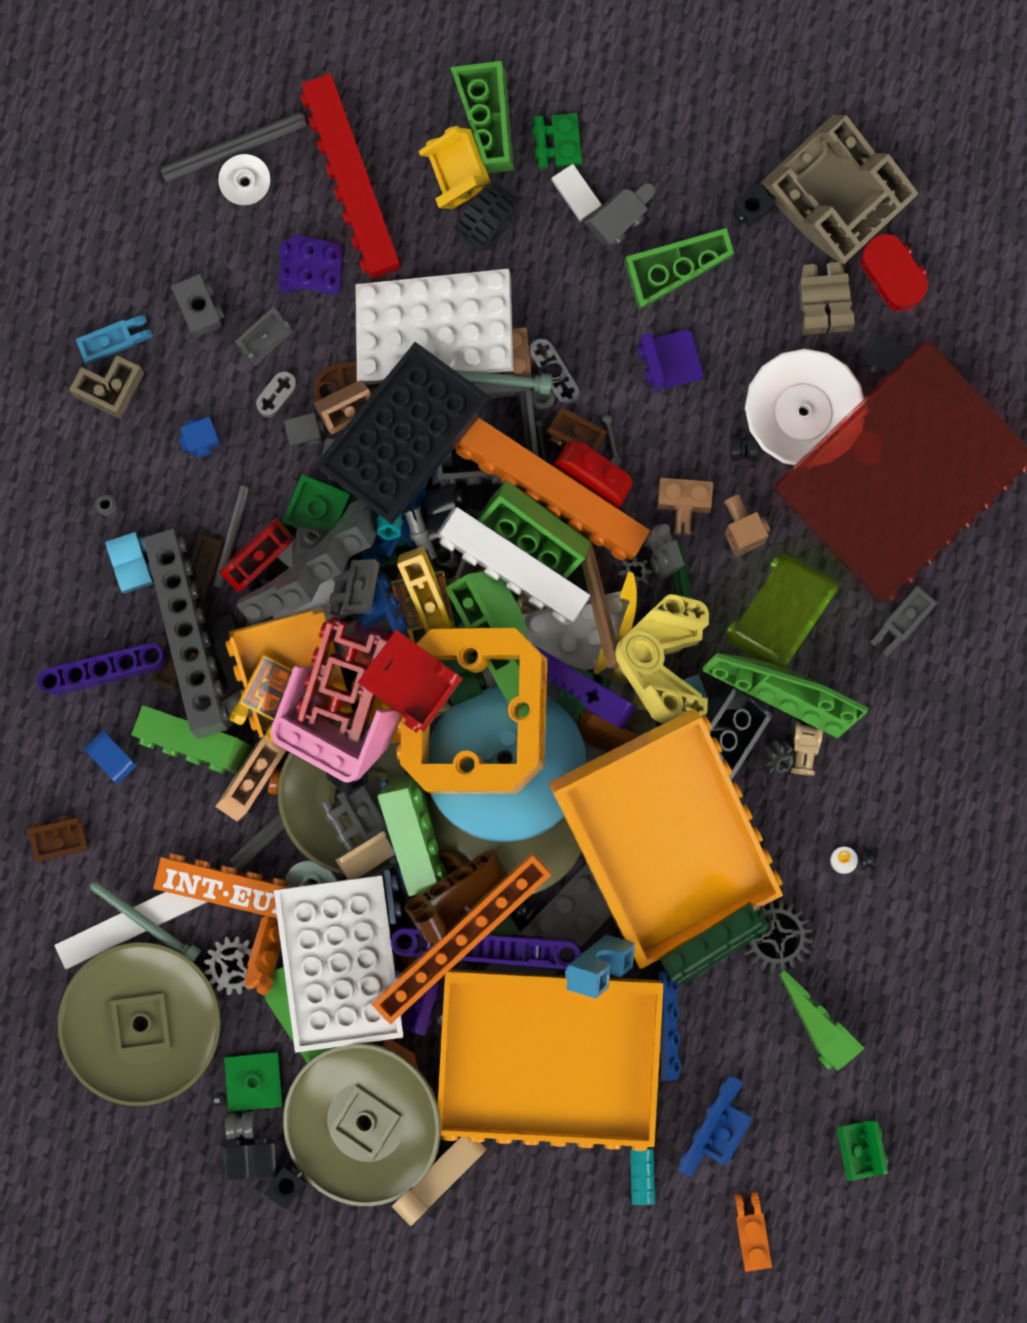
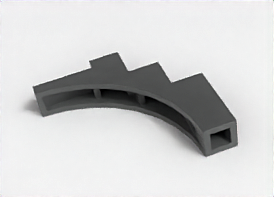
(325, 561)

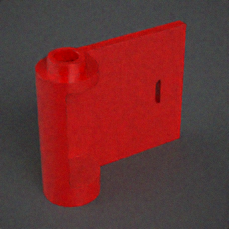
(412, 684)

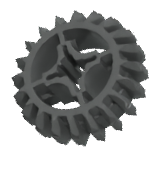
(798, 932)

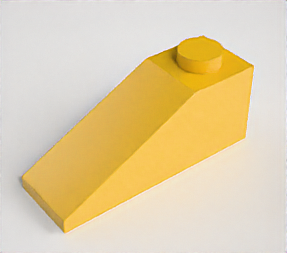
(424, 589)

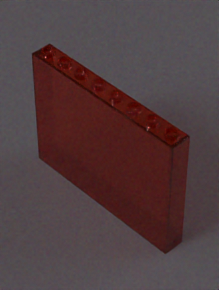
(904, 472)

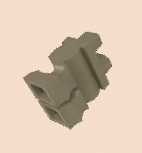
(825, 292)

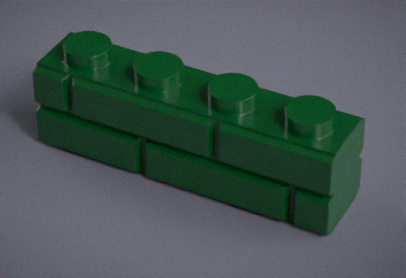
(715, 943)

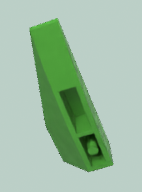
(490, 604)
(789, 692)

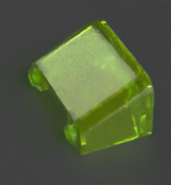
(782, 612)

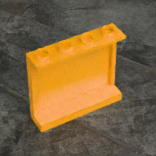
(287, 641)

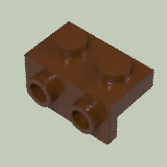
(571, 427)
(58, 838)

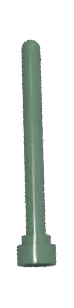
(540, 383)
(188, 951)

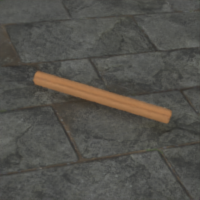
(599, 606)

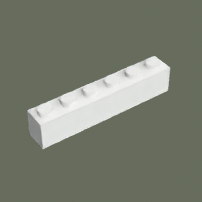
(512, 565)

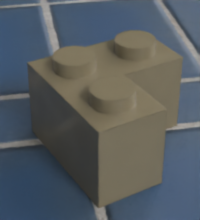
(108, 393)

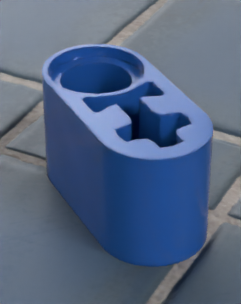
(110, 757)

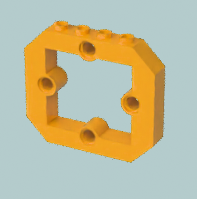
(484, 778)

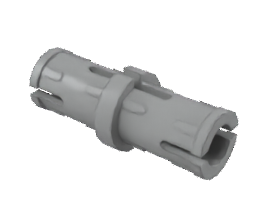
(419, 531)

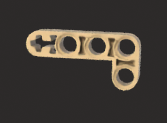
(438, 1179)

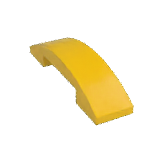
(629, 595)

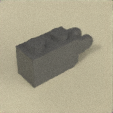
(620, 212)

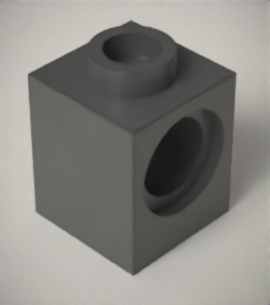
(304, 431)

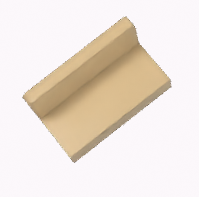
(365, 856)

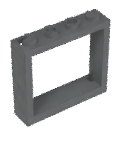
(527, 432)

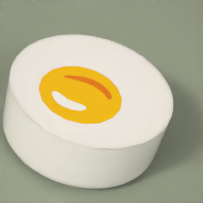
(843, 860)

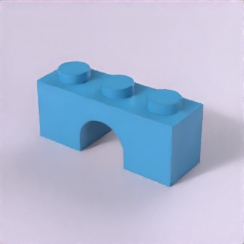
(592, 969)

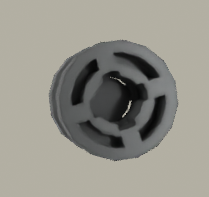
(239, 1125)

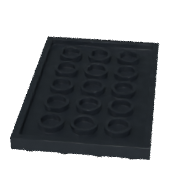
(403, 432)

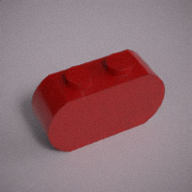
(894, 272)
(594, 472)
(257, 554)

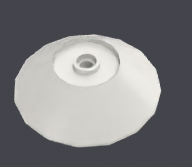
(794, 382)

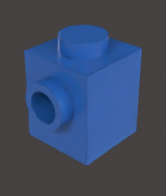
(199, 437)

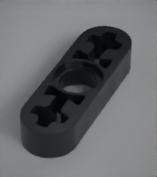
(551, 349)

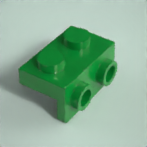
(862, 1150)

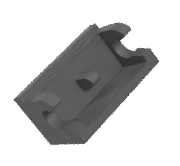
(263, 336)

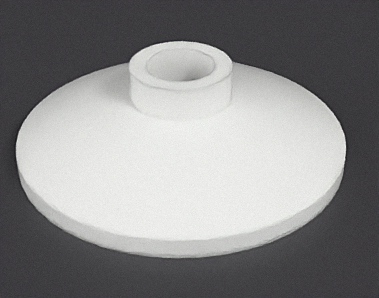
(235, 171)

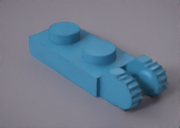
(112, 339)

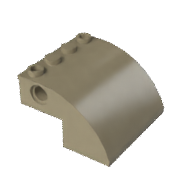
(839, 188)

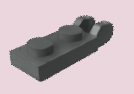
(906, 618)

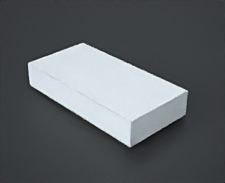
(576, 192)

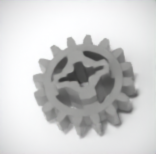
(226, 976)

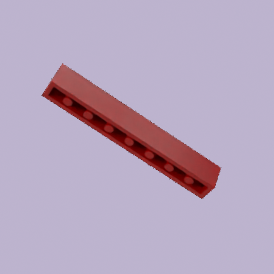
(350, 176)

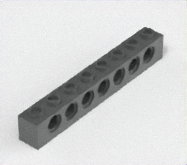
(159, 549)

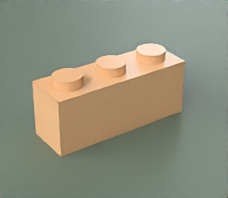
(250, 778)

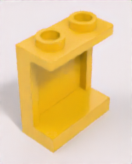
(456, 166)

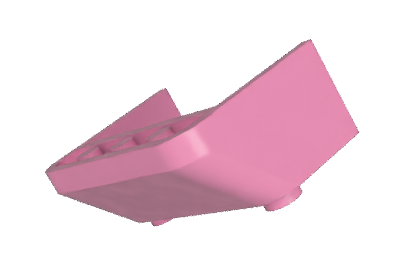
(322, 743)

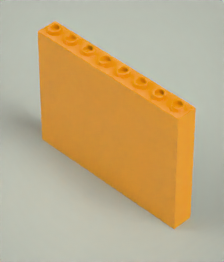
(666, 835)
(548, 1061)

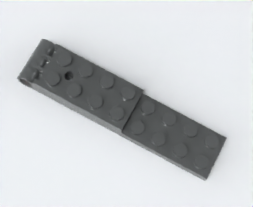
(571, 914)

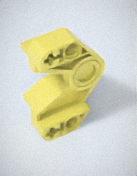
(665, 630)

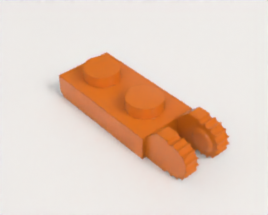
(264, 956)
(752, 1235)

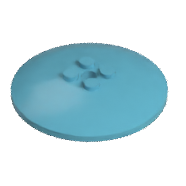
(488, 730)

